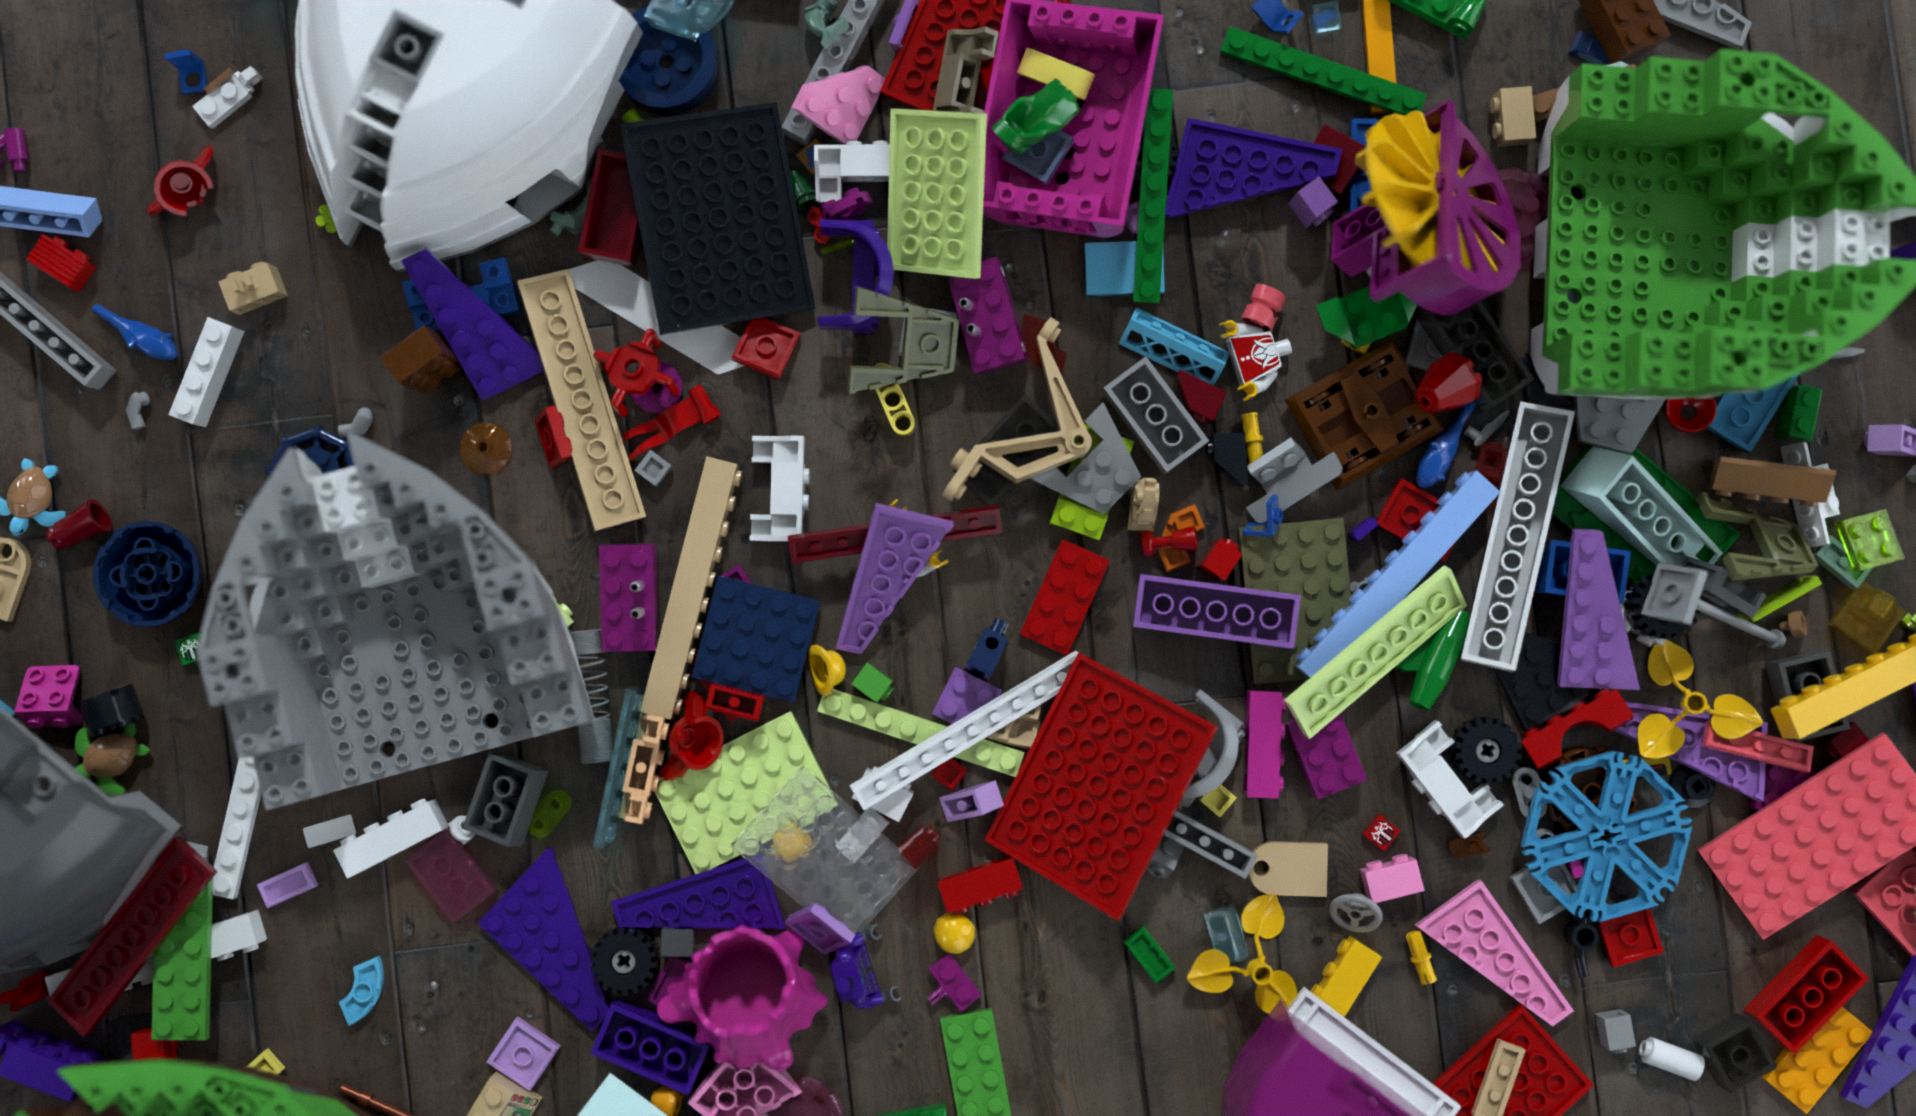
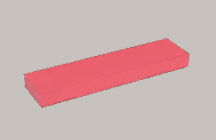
(1762, 748)

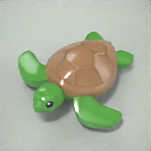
(108, 756)

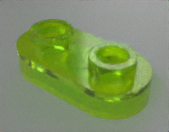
(548, 814)

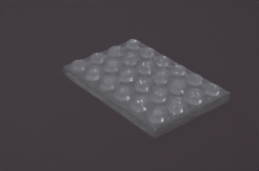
(824, 852)

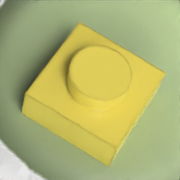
(1218, 800)
(268, 1062)

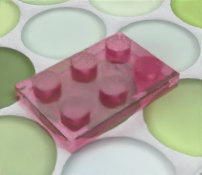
(451, 875)

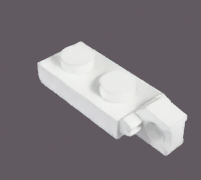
(227, 96)

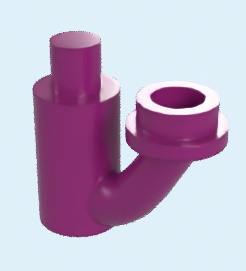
(16, 148)

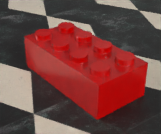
(1806, 994)

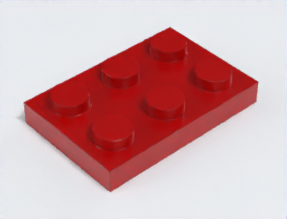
(1405, 509)

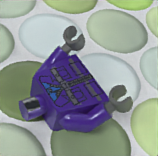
(855, 974)

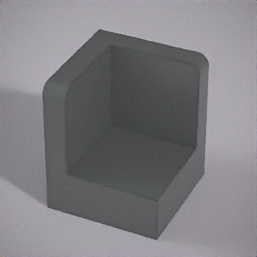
(677, 942)

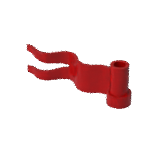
(675, 419)

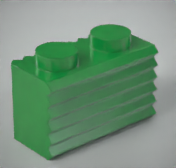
(1799, 414)

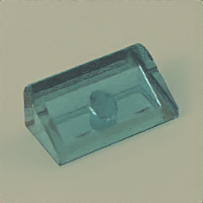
(1227, 933)

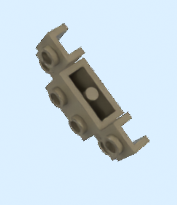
(961, 68)

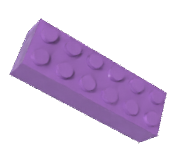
(1217, 611)

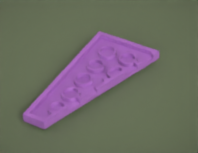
(889, 563)
(1593, 632)
(1733, 771)

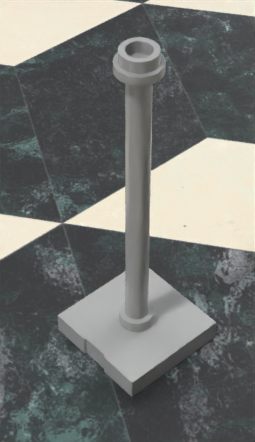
(1676, 597)

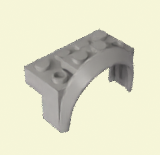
(1221, 752)

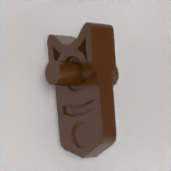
(1470, 846)

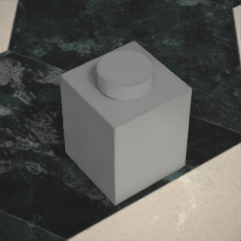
(1615, 1030)

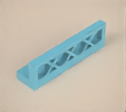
(1174, 339)

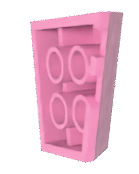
(742, 1091)

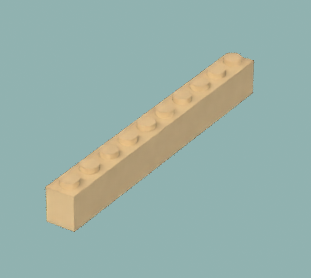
(690, 588)

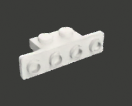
(1811, 518)

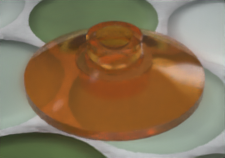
(498, 448)

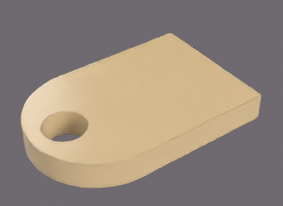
(13, 577)
(1292, 868)

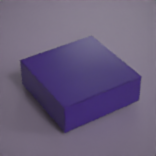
(1362, 529)

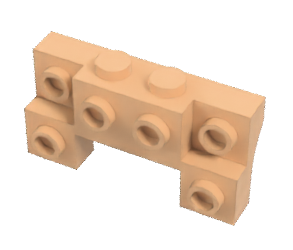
(641, 768)

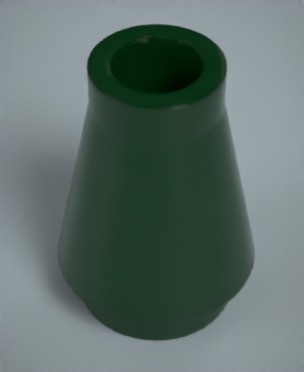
(803, 192)

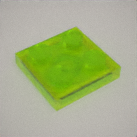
(1869, 540)

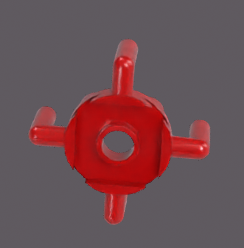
(639, 381)

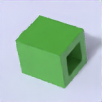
(873, 683)

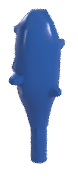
(140, 336)
(1442, 451)

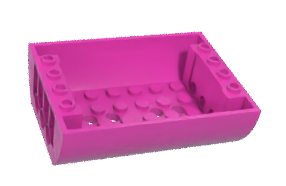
(1106, 131)

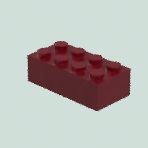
(610, 219)

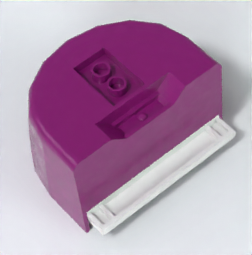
(1322, 1064)

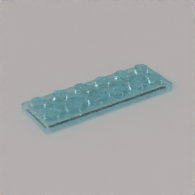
(611, 801)

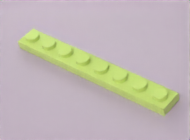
(915, 730)

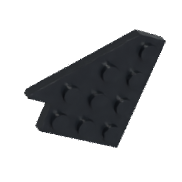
(1534, 685)

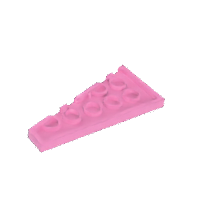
(1486, 940)

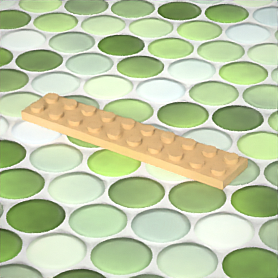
(581, 399)

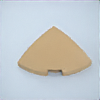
(1020, 731)

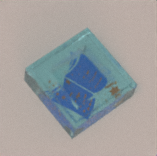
(1326, 16)

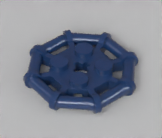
(323, 459)

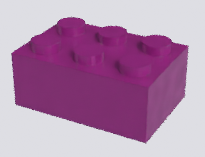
(1327, 758)

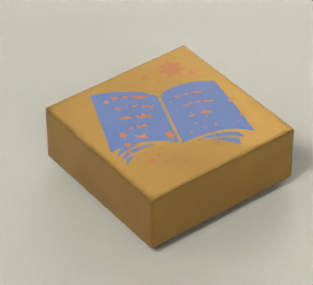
(806, 156)

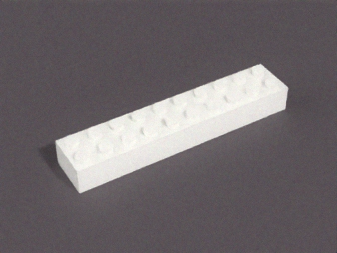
(1517, 536)

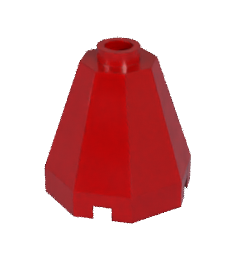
(1449, 384)

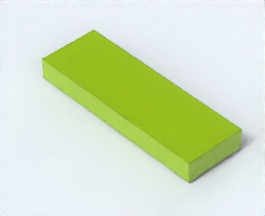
(1784, 596)

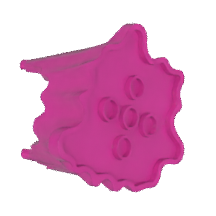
(746, 997)

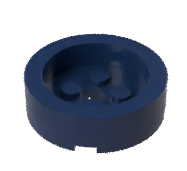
(675, 89)

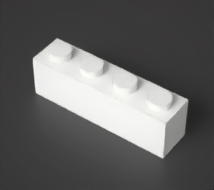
(206, 372)
(390, 838)

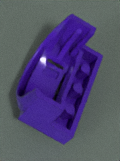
(870, 259)

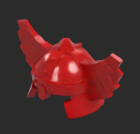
(181, 185)
(693, 740)

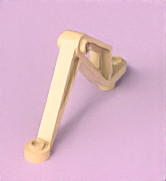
(1069, 423)

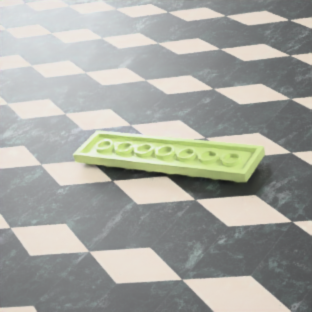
(1376, 652)

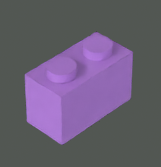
(1313, 203)

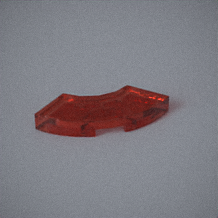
(1030, 330)

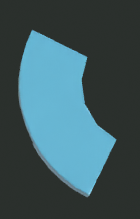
(365, 990)

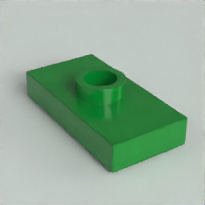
(1149, 954)

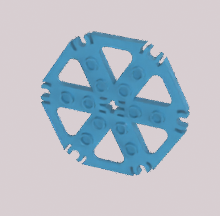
(1603, 855)

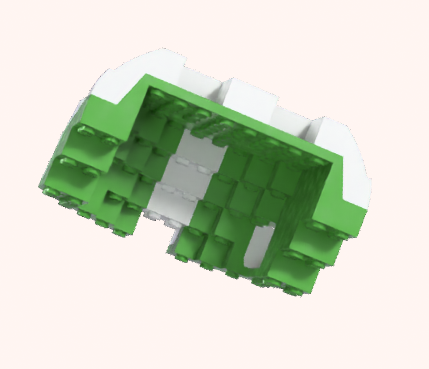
(1709, 228)

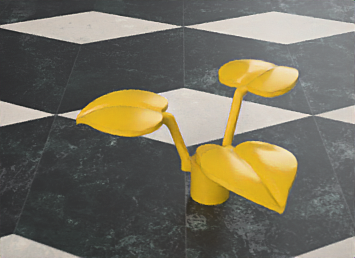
(1660, 737)
(1212, 971)

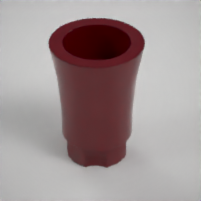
(79, 525)

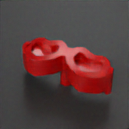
(814, 217)

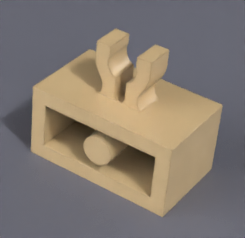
(252, 288)

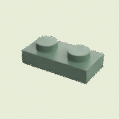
(1836, 561)

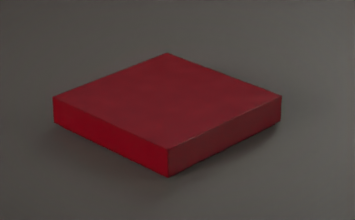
(1347, 166)

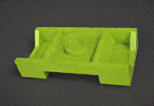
(1075, 515)

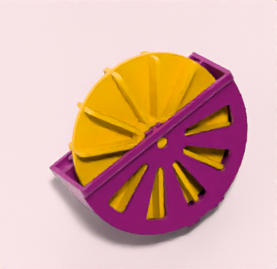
(1433, 217)

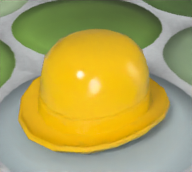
(826, 669)

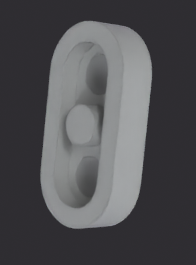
(1525, 791)

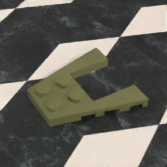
(927, 342)
(1779, 540)

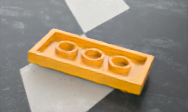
(1818, 1063)

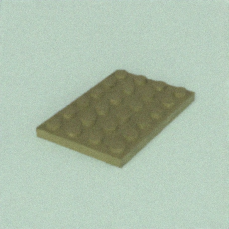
(1303, 561)

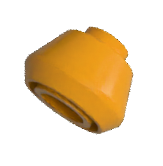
(667, 1100)

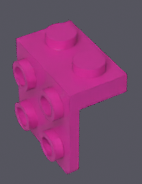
(48, 697)

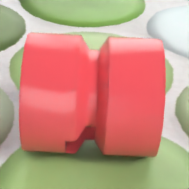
(1264, 305)

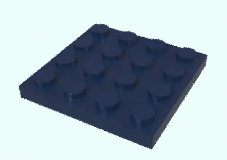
(756, 639)

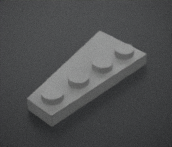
(1706, 19)

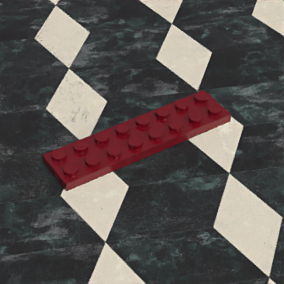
(132, 936)

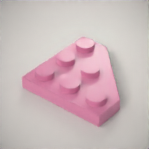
(840, 102)

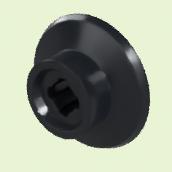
(1682, 781)

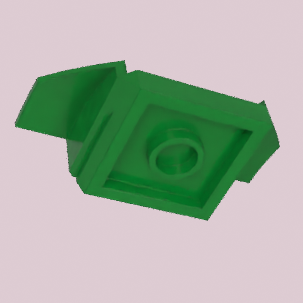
(1363, 320)

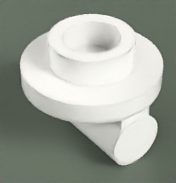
(457, 832)

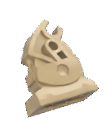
(1143, 505)

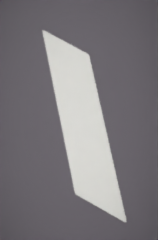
(632, 299)

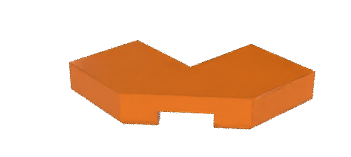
(1181, 519)

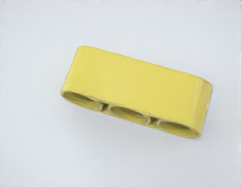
(1045, 69)
(900, 411)

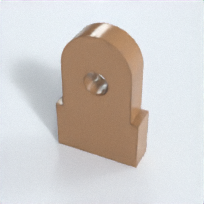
(218, 80)

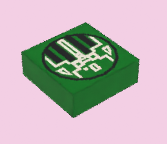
(188, 648)

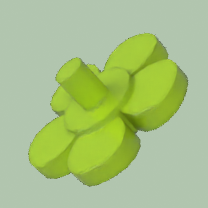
(325, 219)

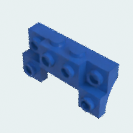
(496, 291)

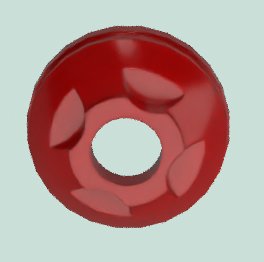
(1705, 413)

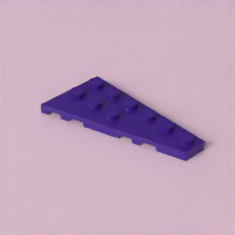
(480, 338)
(715, 898)

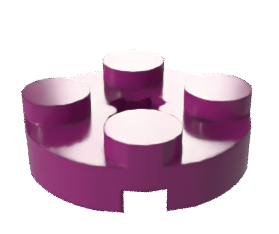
(847, 207)
(659, 402)

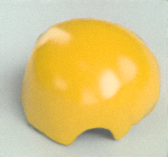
(954, 933)

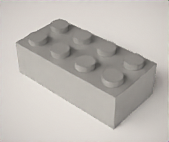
(1154, 415)

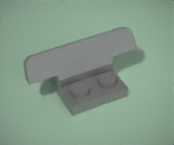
(1290, 475)

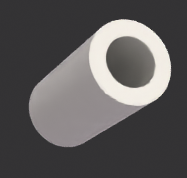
(1671, 1058)

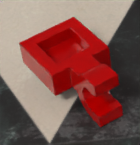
(29, 991)

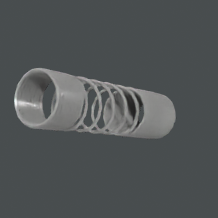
(596, 735)

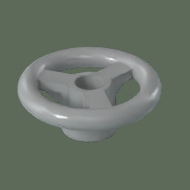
(1357, 907)

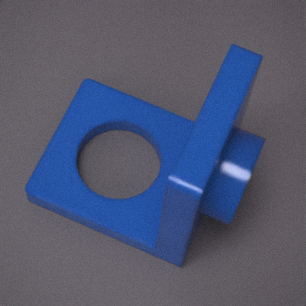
(1275, 15)
(188, 63)
(1274, 518)

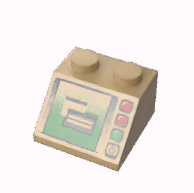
(504, 1098)

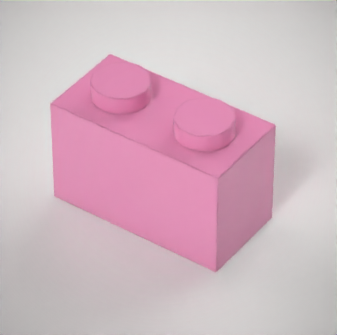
(1391, 878)

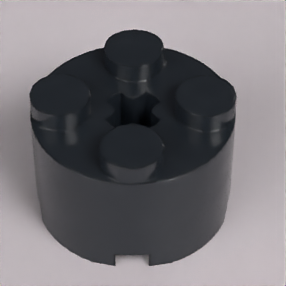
(111, 709)

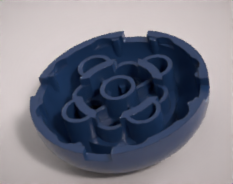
(118, 577)

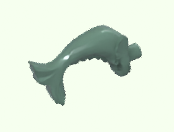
(819, 15)
(573, 220)

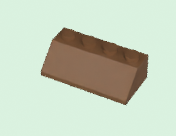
(1771, 480)

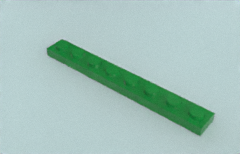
(1321, 72)
(1152, 196)

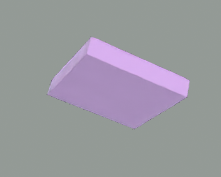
(523, 1054)

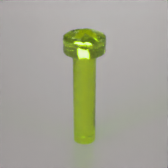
(849, 242)

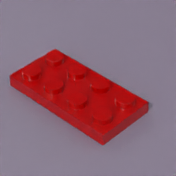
(1064, 597)

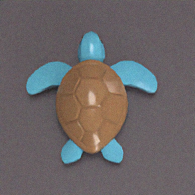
(30, 497)

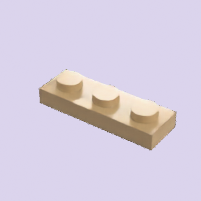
(1498, 1079)

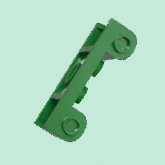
(1451, 15)

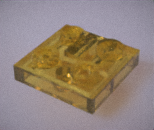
(1867, 617)

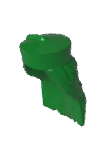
(1036, 117)

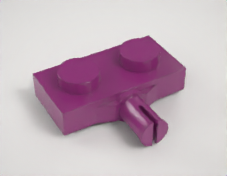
(952, 983)

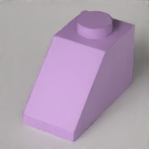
(1891, 440)
(971, 801)

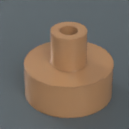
(1795, 623)

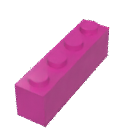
(1263, 744)

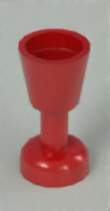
(1180, 540)

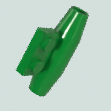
(1435, 661)

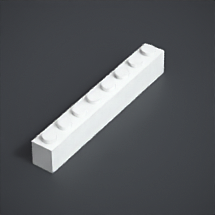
(227, 936)

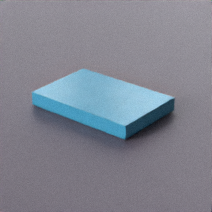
(1111, 268)

